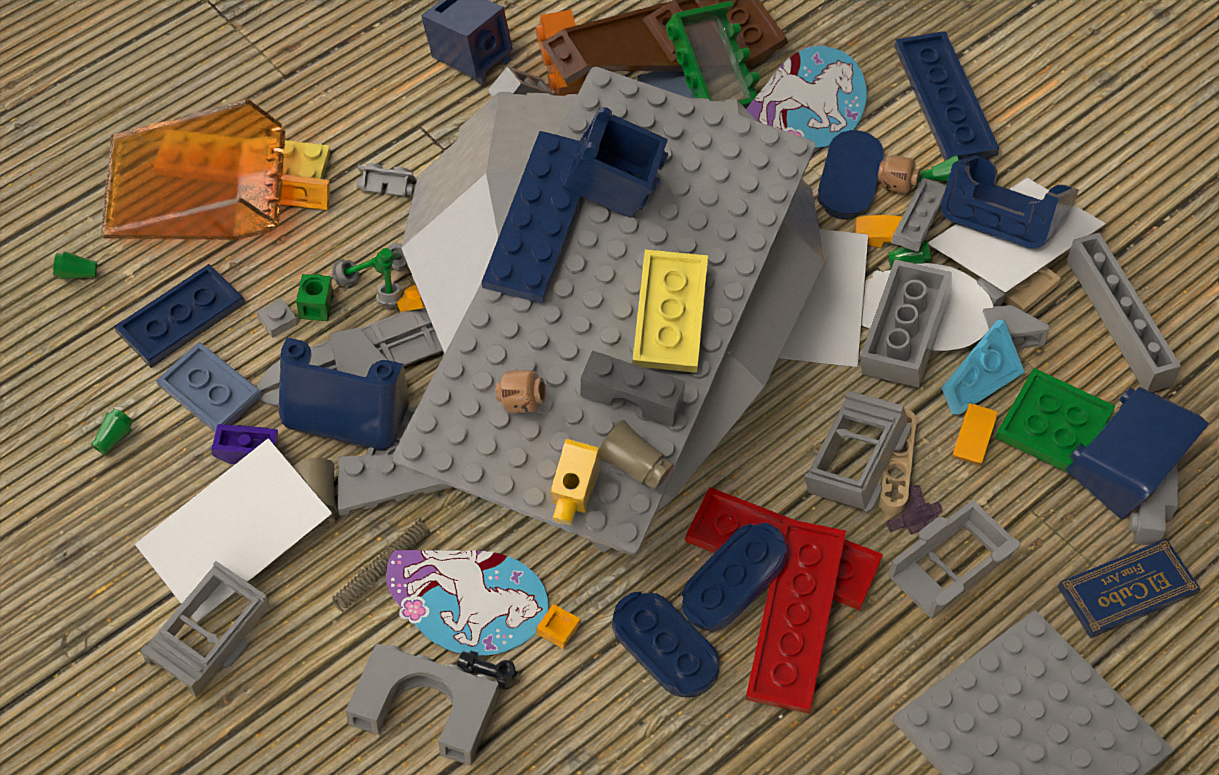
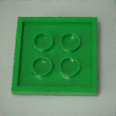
(1053, 419)

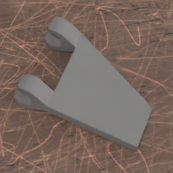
(354, 352)

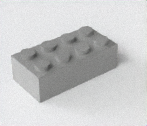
(906, 323)

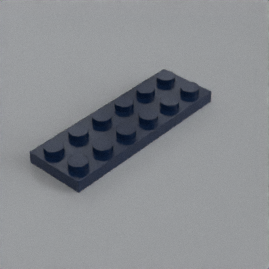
(946, 96)
(535, 223)

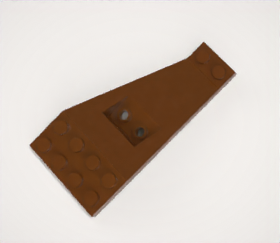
(641, 42)

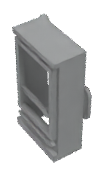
(867, 490)
(926, 591)
(184, 661)

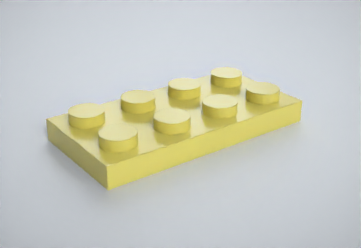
(670, 311)

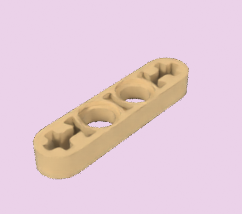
(903, 462)

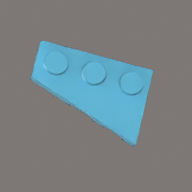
(984, 370)

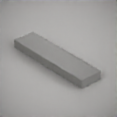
(919, 215)

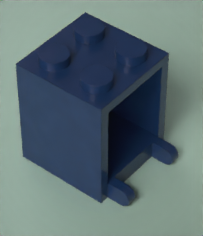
(468, 35)
(616, 163)

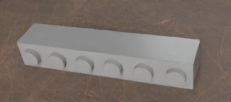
(1123, 313)

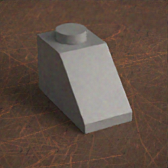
(518, 83)
(1024, 329)

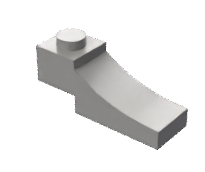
(1150, 517)

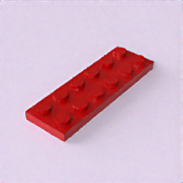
(724, 514)
(796, 618)

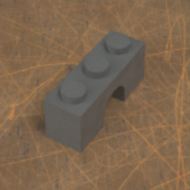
(652, 391)

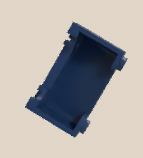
(980, 204)
(340, 403)
(1135, 449)

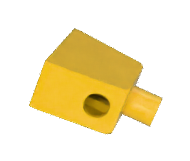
(578, 470)

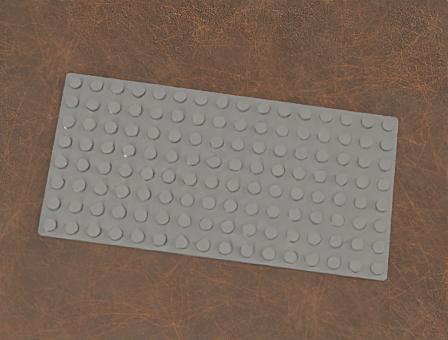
(715, 197)

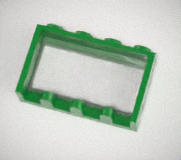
(711, 55)

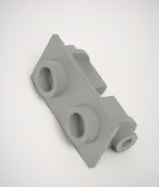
(397, 180)

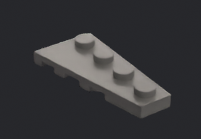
(376, 479)

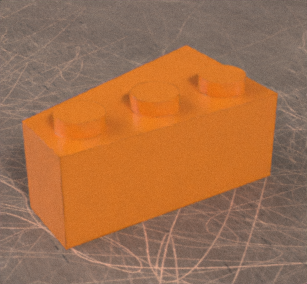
(549, 26)

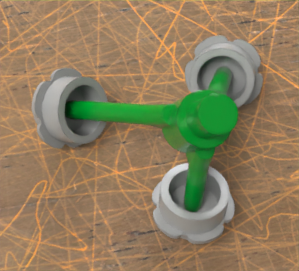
(347, 272)

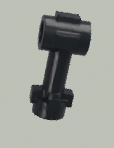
(503, 671)

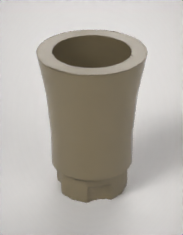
(635, 456)
(320, 478)

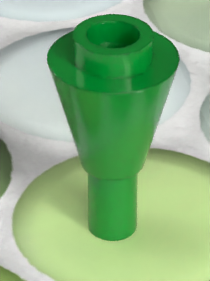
(940, 171)

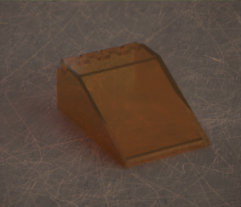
(196, 176)

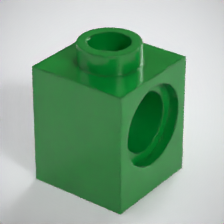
(314, 297)

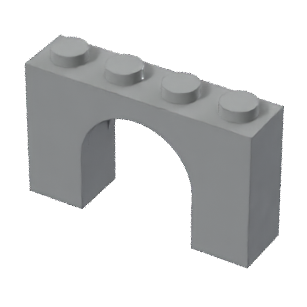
(394, 672)

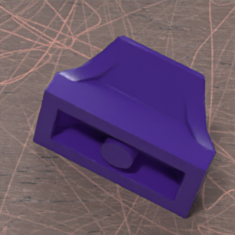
(235, 442)

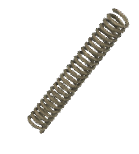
(406, 544)

